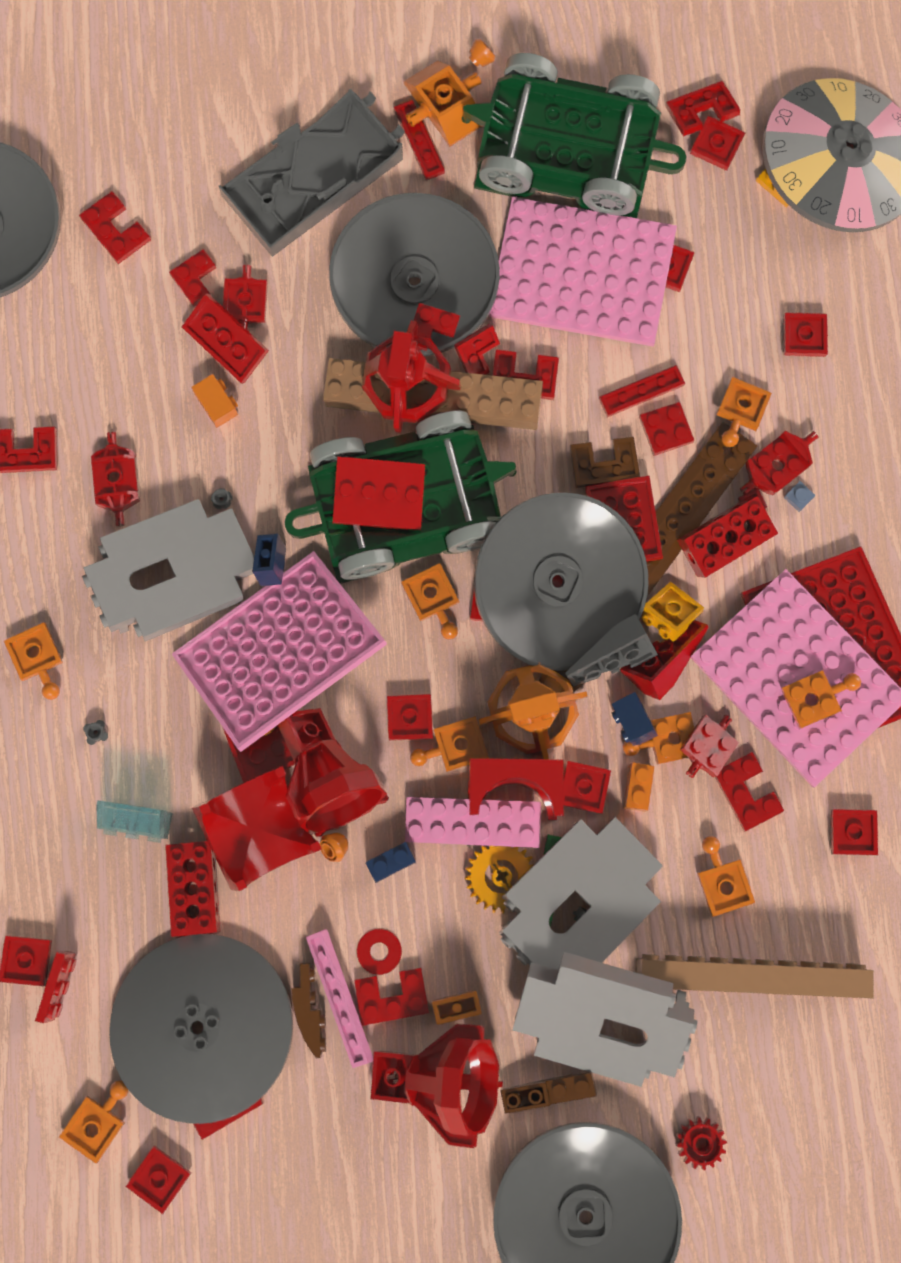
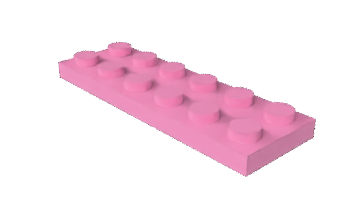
(450, 823)

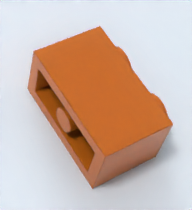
(214, 400)
(638, 787)
(456, 1007)

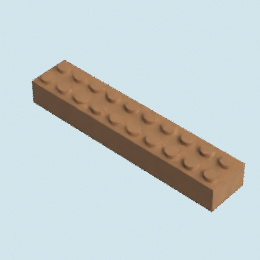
(484, 397)
(761, 976)

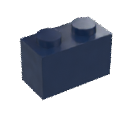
(269, 559)
(634, 720)
(390, 862)

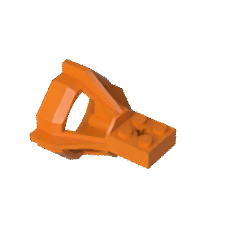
(533, 708)

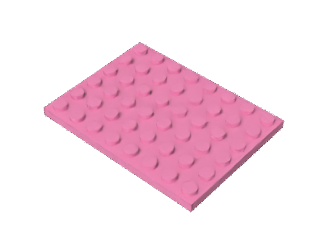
(583, 271)
(781, 641)
(278, 651)

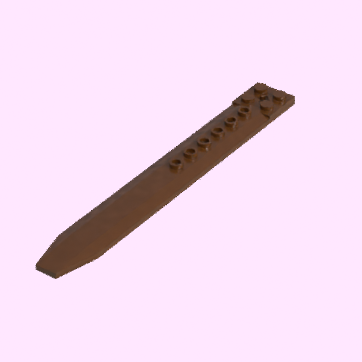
(688, 507)

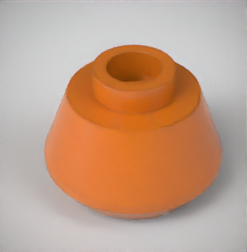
(481, 53)
(334, 846)

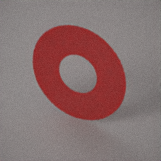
(394, 951)

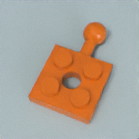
(733, 411)
(428, 607)
(46, 659)
(826, 701)
(446, 738)
(664, 750)
(713, 878)
(107, 1123)

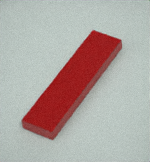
(420, 142)
(641, 391)

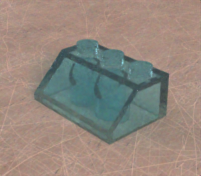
(133, 821)

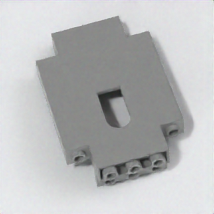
(203, 554)
(605, 871)
(569, 1008)

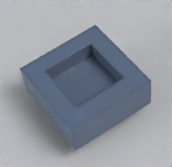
(799, 496)

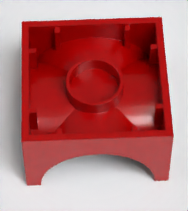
(538, 775)
(253, 829)

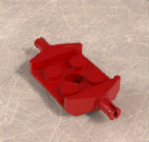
(788, 449)
(120, 494)

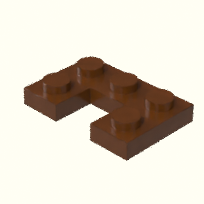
(589, 472)

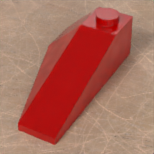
(661, 672)

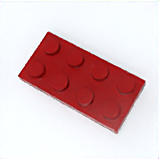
(225, 338)

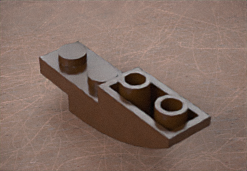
(309, 1020)
(548, 1092)

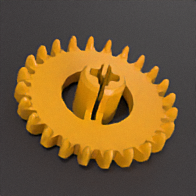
(479, 868)

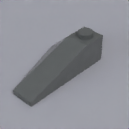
(619, 647)

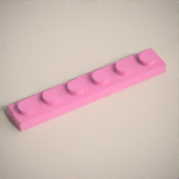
(339, 998)

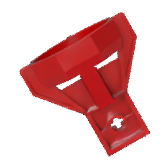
(401, 368)
(326, 782)
(435, 1082)

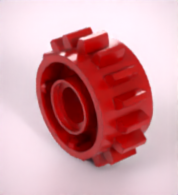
(713, 1146)

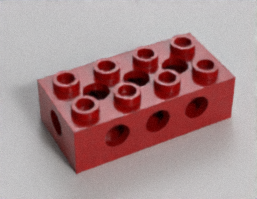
(740, 540)
(179, 896)

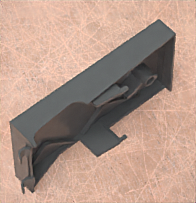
(313, 172)

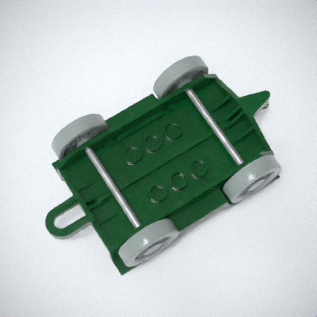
(570, 137)
(456, 505)

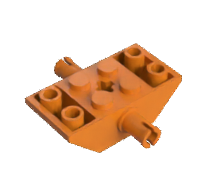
(442, 100)

